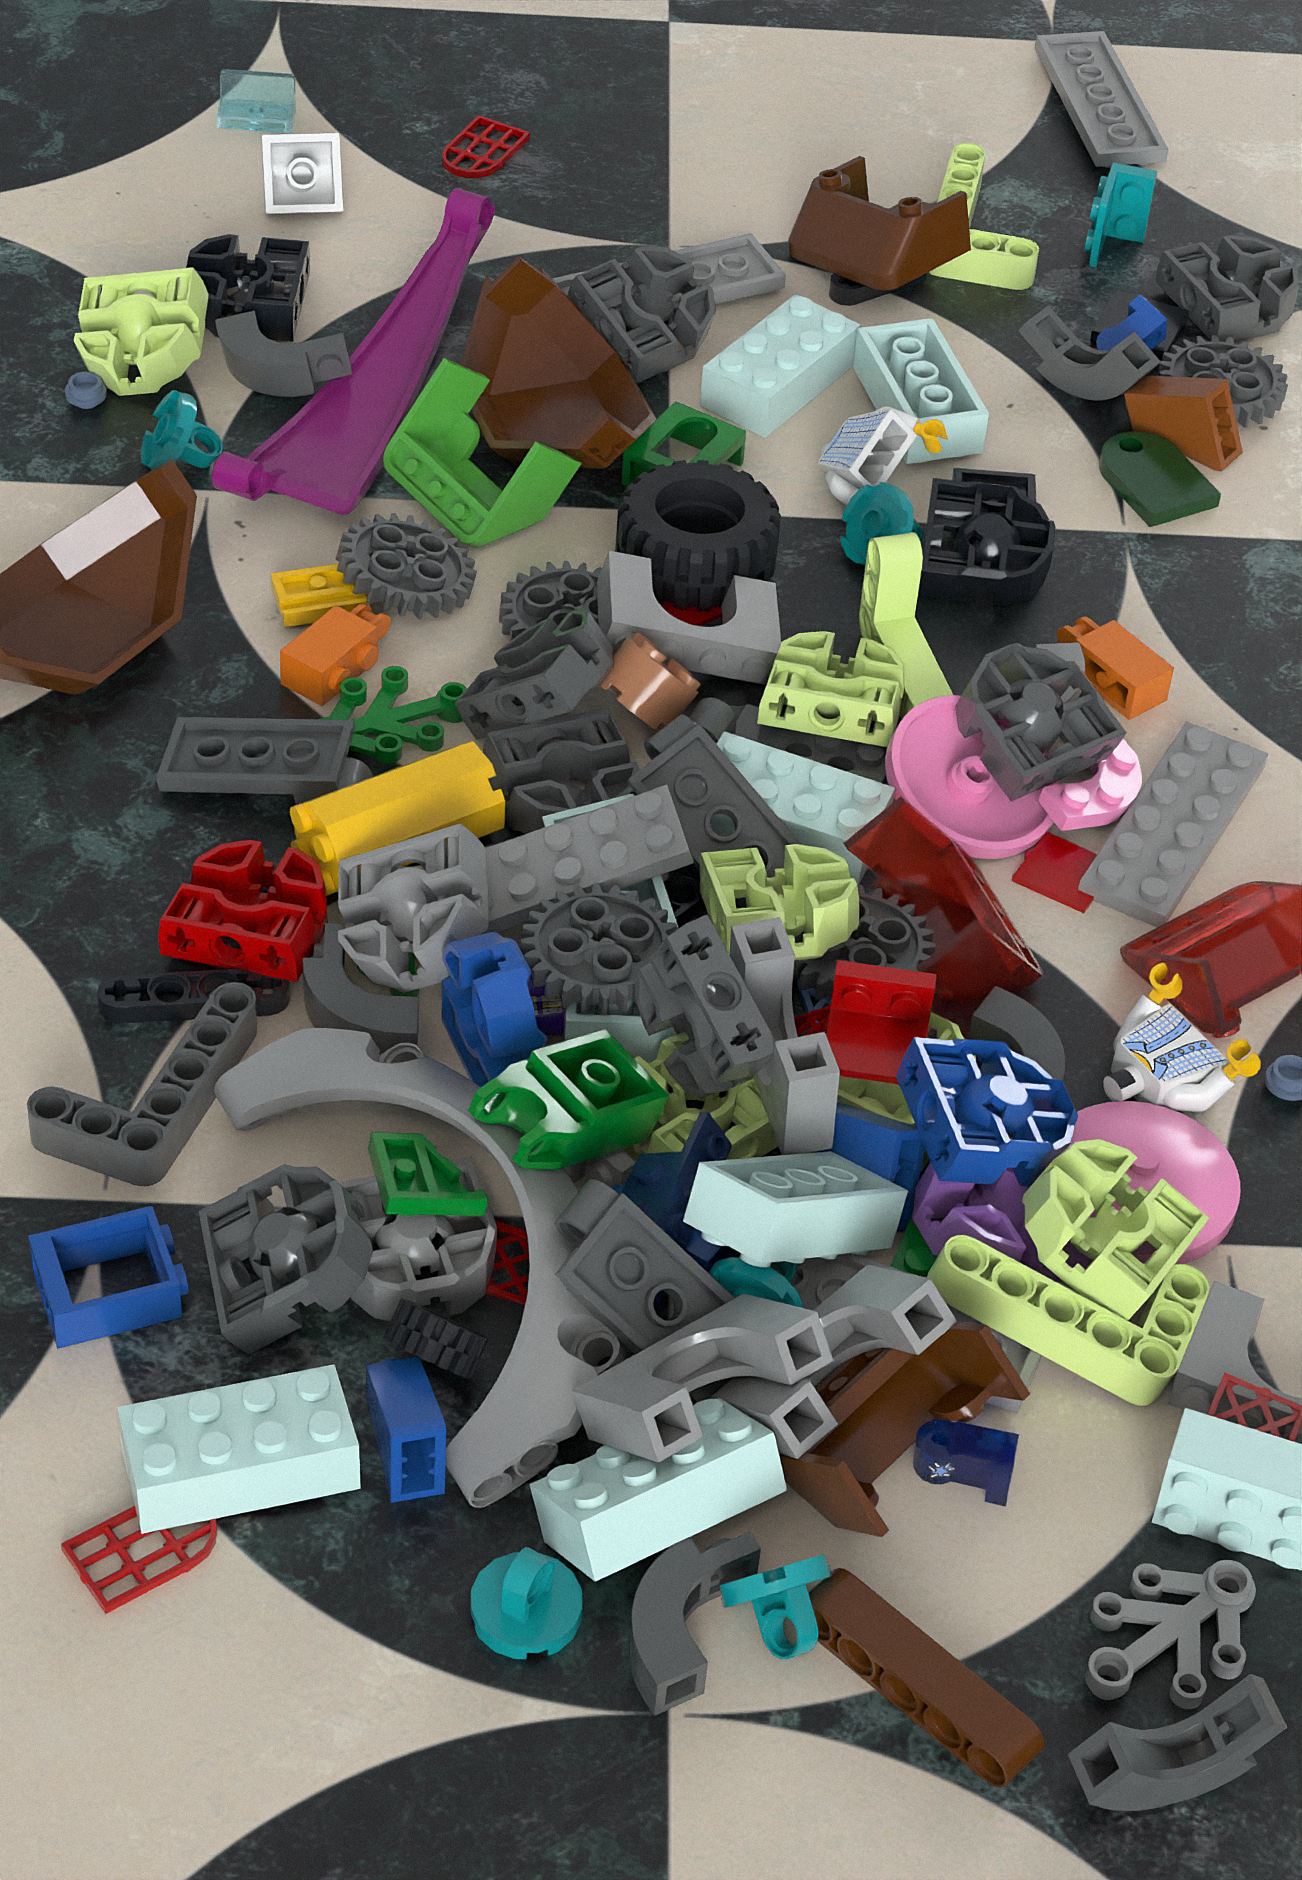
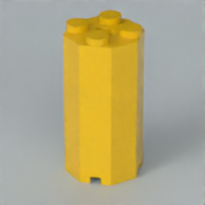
(399, 806)

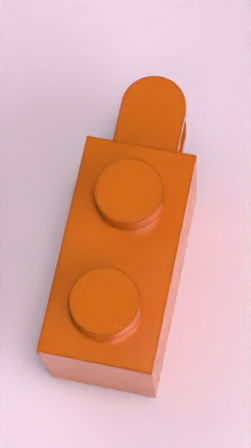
(331, 650)
(1120, 666)

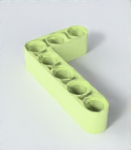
(993, 257)
(889, 614)
(1069, 1328)

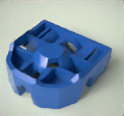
(488, 1005)
(969, 1110)

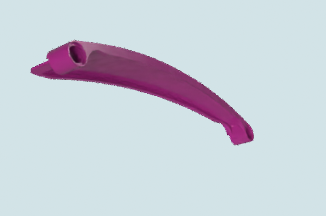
(340, 436)

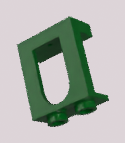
(714, 438)

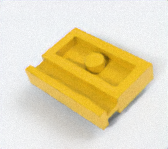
(311, 592)

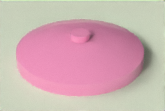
(953, 788)
(1170, 1149)

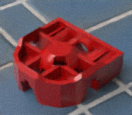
(230, 902)

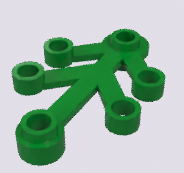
(390, 721)

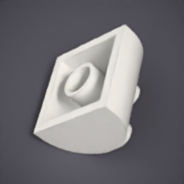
(302, 173)

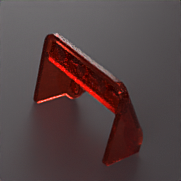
(1226, 952)

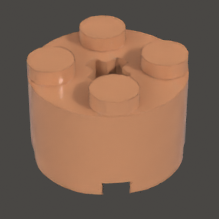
(647, 684)

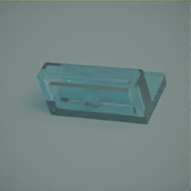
(256, 101)

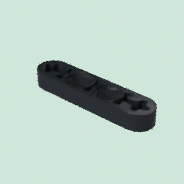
(192, 987)

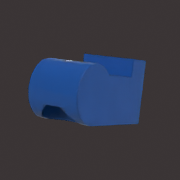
(1141, 319)

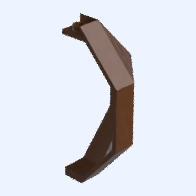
(549, 374)
(99, 586)

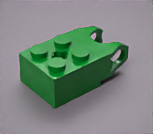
(572, 1102)

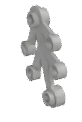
(1172, 1625)

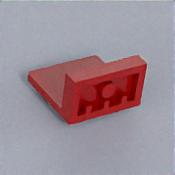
(876, 1018)

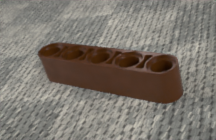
(923, 1679)

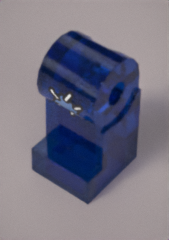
(966, 1456)

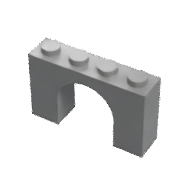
(736, 650)
(802, 1075)
(864, 1314)
(1222, 1346)
(646, 1399)

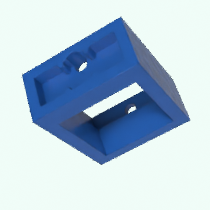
(99, 1242)

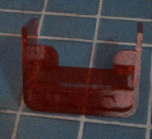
(971, 928)

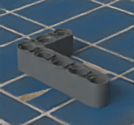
(148, 1140)

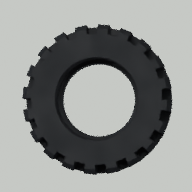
(699, 530)

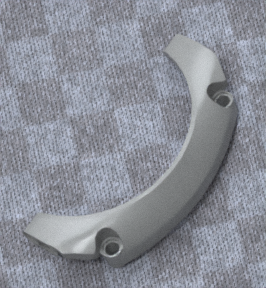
(558, 1337)

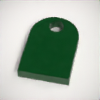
(1156, 478)

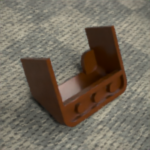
(875, 243)
(879, 1409)

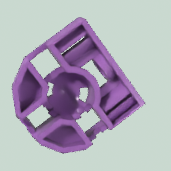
(989, 1215)

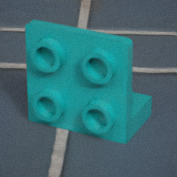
(1120, 207)

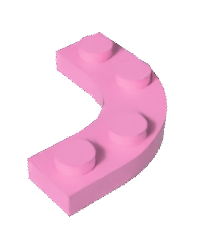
(1099, 799)

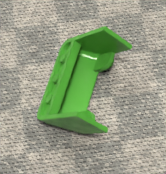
(433, 464)

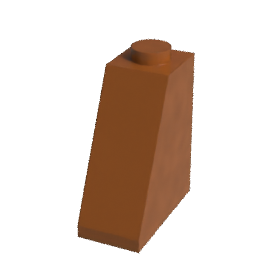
(1188, 413)

